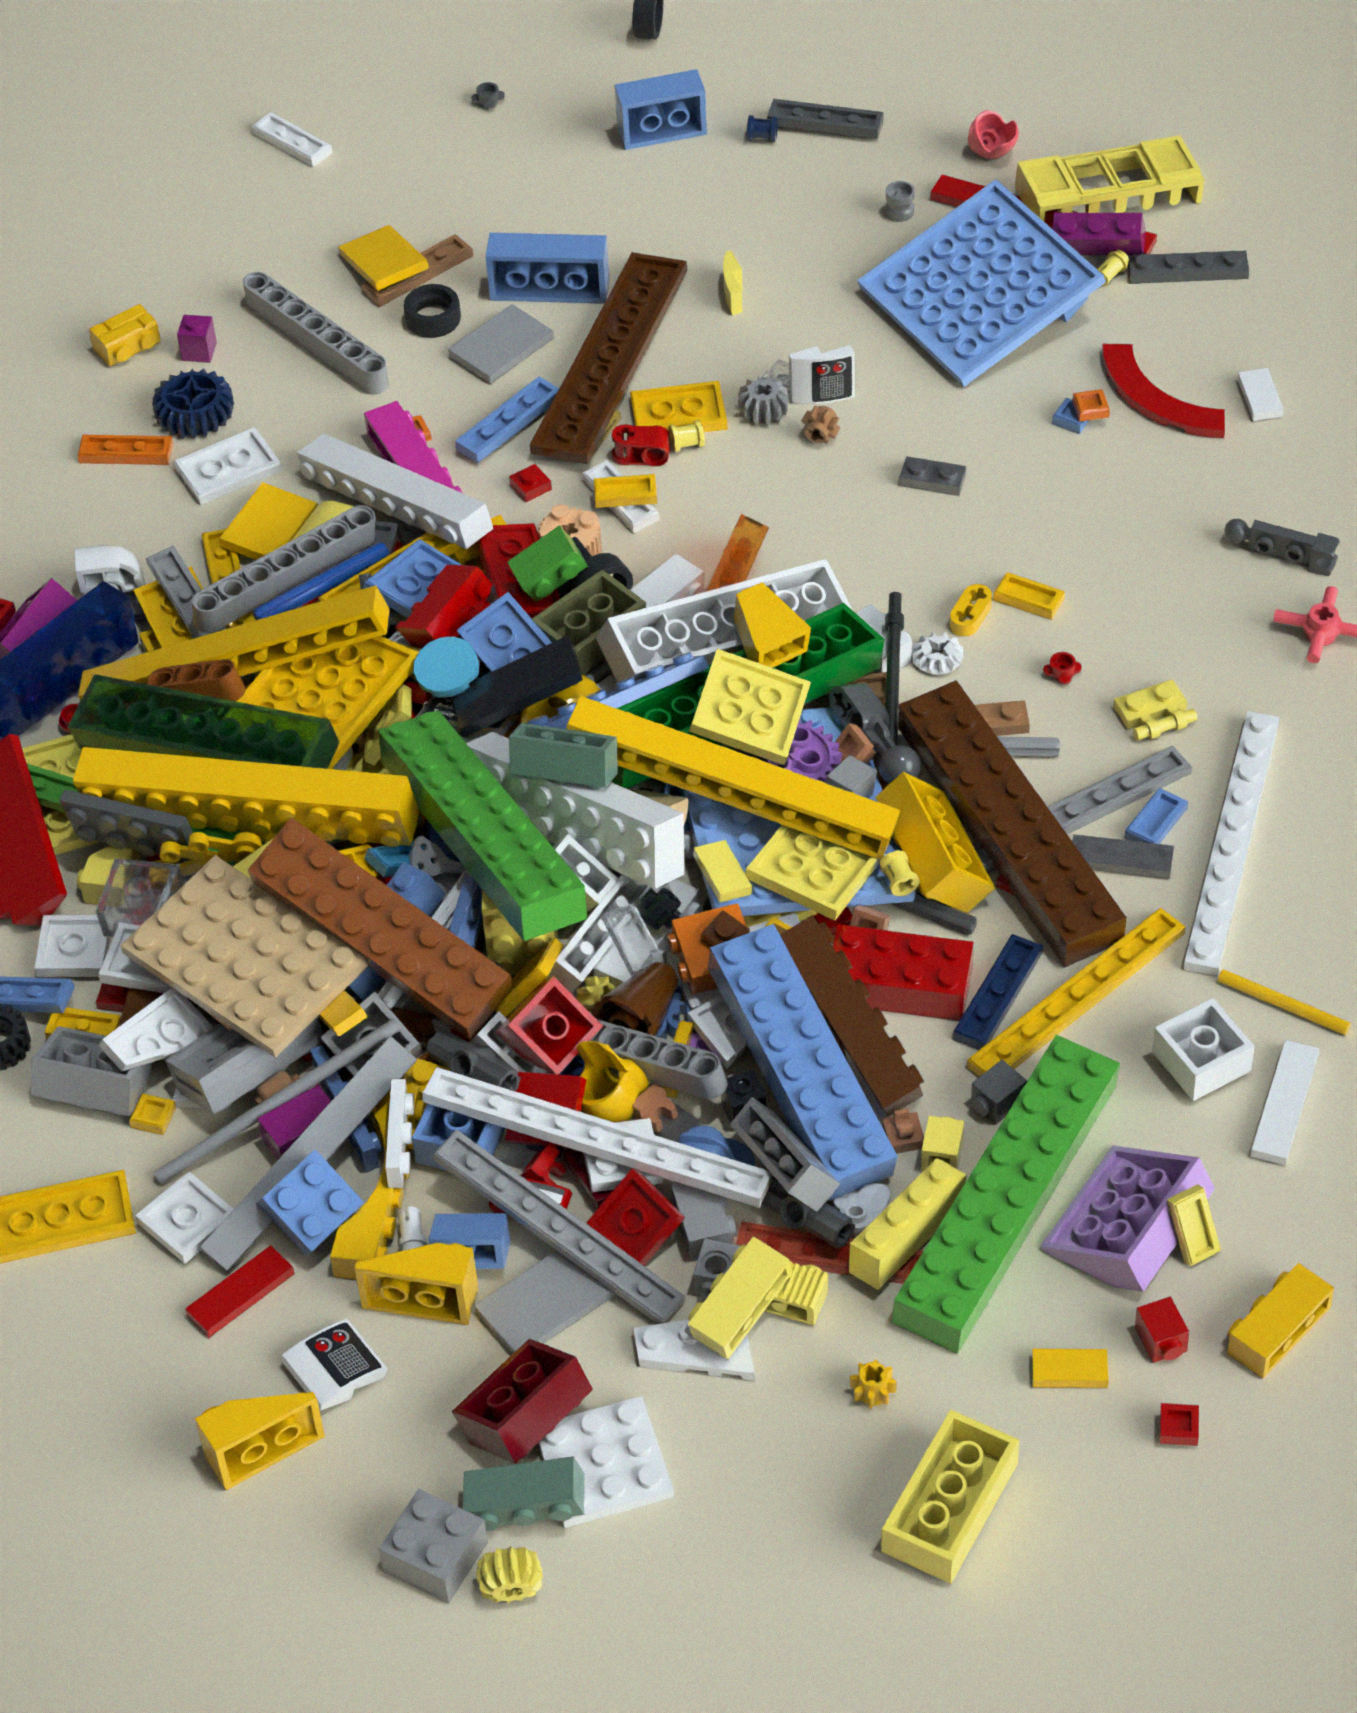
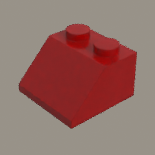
(549, 1027)

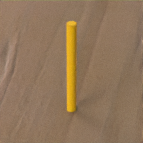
(1284, 1002)

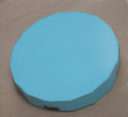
(446, 666)

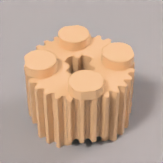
(575, 523)

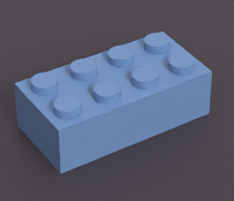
(547, 267)

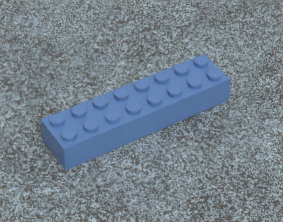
(801, 1058)

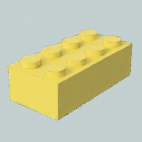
(950, 1496)

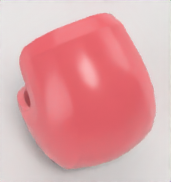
(994, 132)

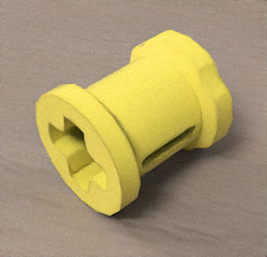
(686, 435)
(899, 873)

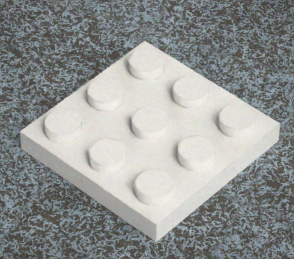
(617, 1455)

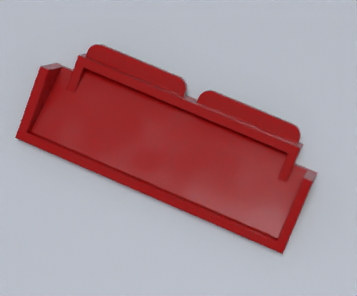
(28, 866)

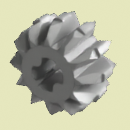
(763, 400)

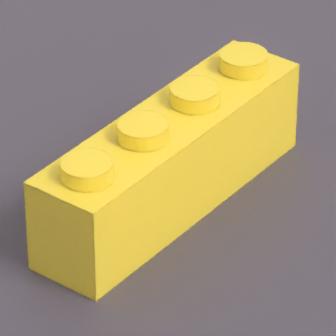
(905, 1224)

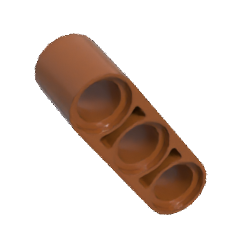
(207, 678)

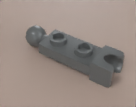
(1286, 544)

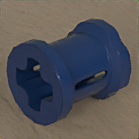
(762, 128)

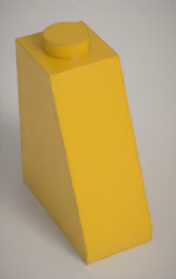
(769, 627)

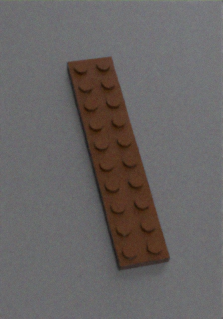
(608, 358)

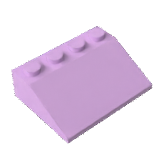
(1121, 1216)

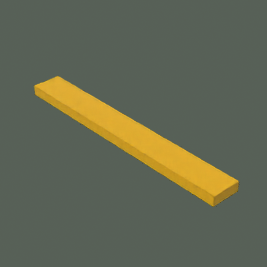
(1079, 993)

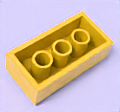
(936, 844)

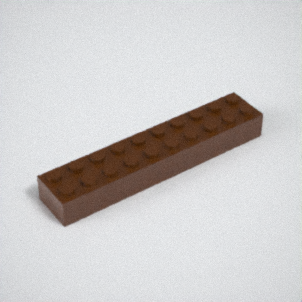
(1011, 823)

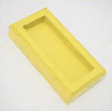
(722, 871)
(1194, 1225)

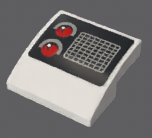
(822, 376)
(334, 1363)

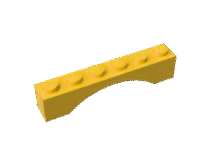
(368, 1230)

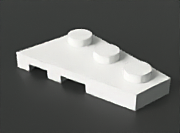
(156, 1032)

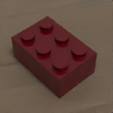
(522, 1400)

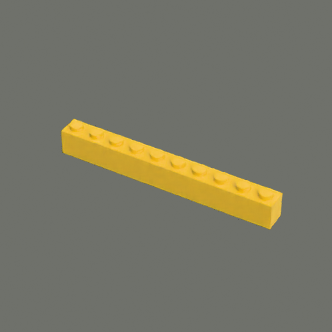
(267, 640)
(741, 780)

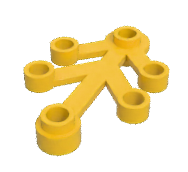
(197, 850)

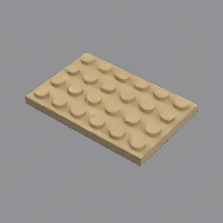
(244, 956)

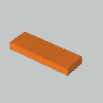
(125, 449)

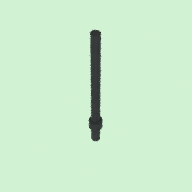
(894, 625)

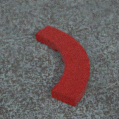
(1153, 402)

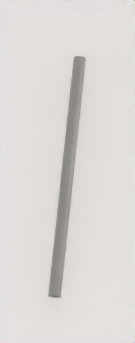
(281, 1097)

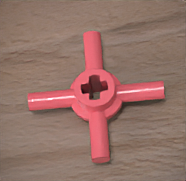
(1320, 624)

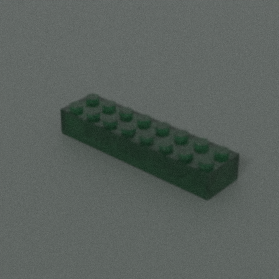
(182, 723)

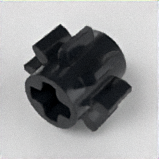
(659, 908)

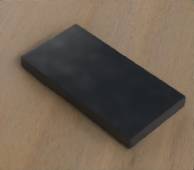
(517, 685)

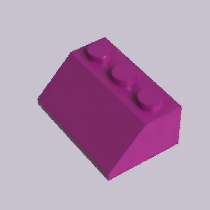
(34, 614)

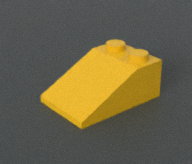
(421, 1282)
(257, 1433)

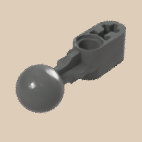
(861, 707)

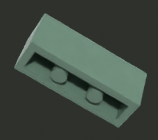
(563, 755)
(525, 1492)

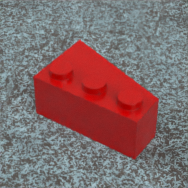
(450, 603)

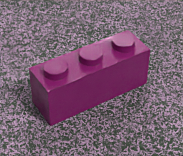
(1102, 232)

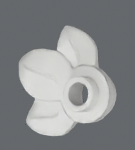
(864, 1205)

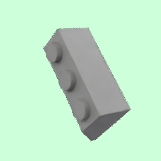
(80, 1073)

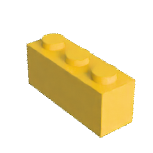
(1279, 1319)

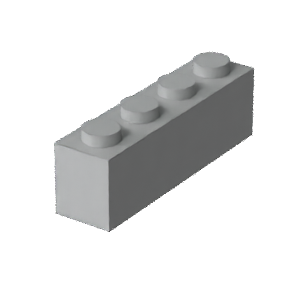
(784, 1154)

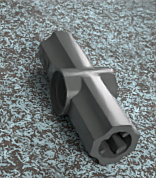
(471, 1061)
(826, 1223)

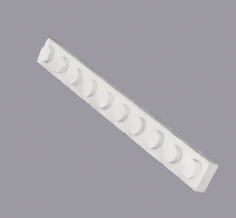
(1231, 844)
(598, 1137)

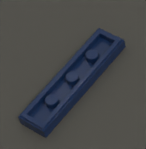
(998, 992)

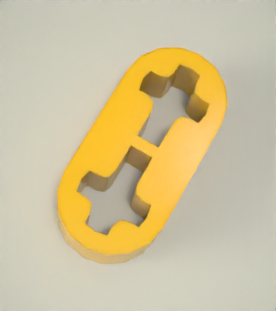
(965, 608)

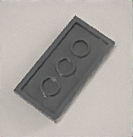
(124, 824)

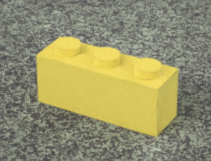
(739, 1297)

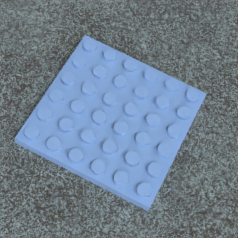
(980, 282)

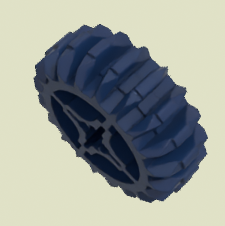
(193, 403)

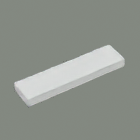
(1285, 1102)

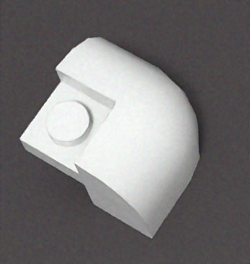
(108, 564)

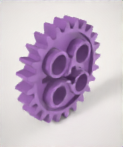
(810, 753)

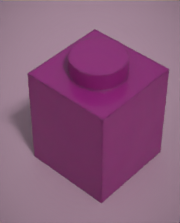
(196, 338)

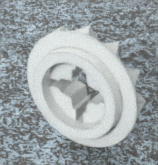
(937, 662)

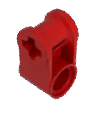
(643, 445)

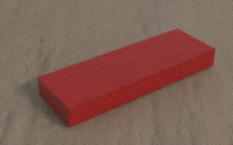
(239, 1291)

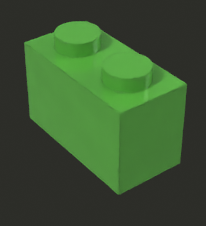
(547, 564)

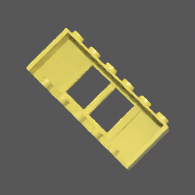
(1054, 182)

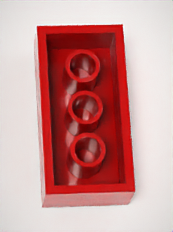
(909, 970)

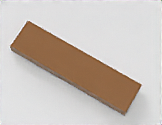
(439, 258)

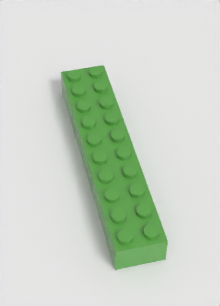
(484, 826)
(1005, 1194)

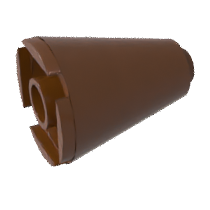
(640, 1000)

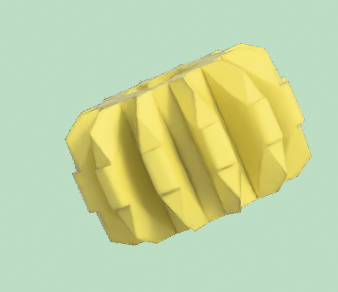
(509, 1574)

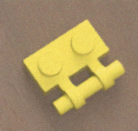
(1153, 703)

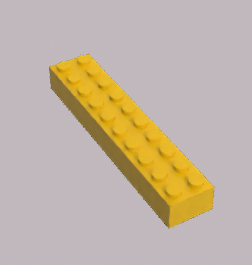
(255, 794)

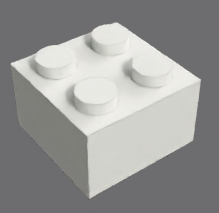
(1203, 1049)

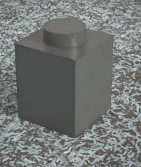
(996, 1091)

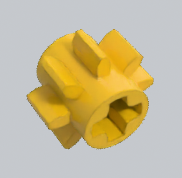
(873, 1383)

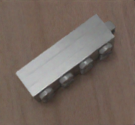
(228, 1065)

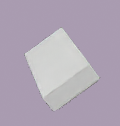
(1260, 394)

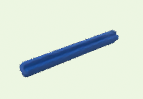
(322, 583)

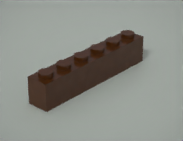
(851, 1017)

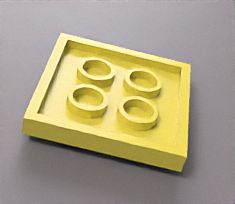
(750, 706)
(811, 870)

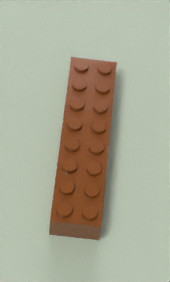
(382, 927)

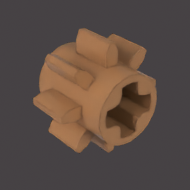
(820, 424)

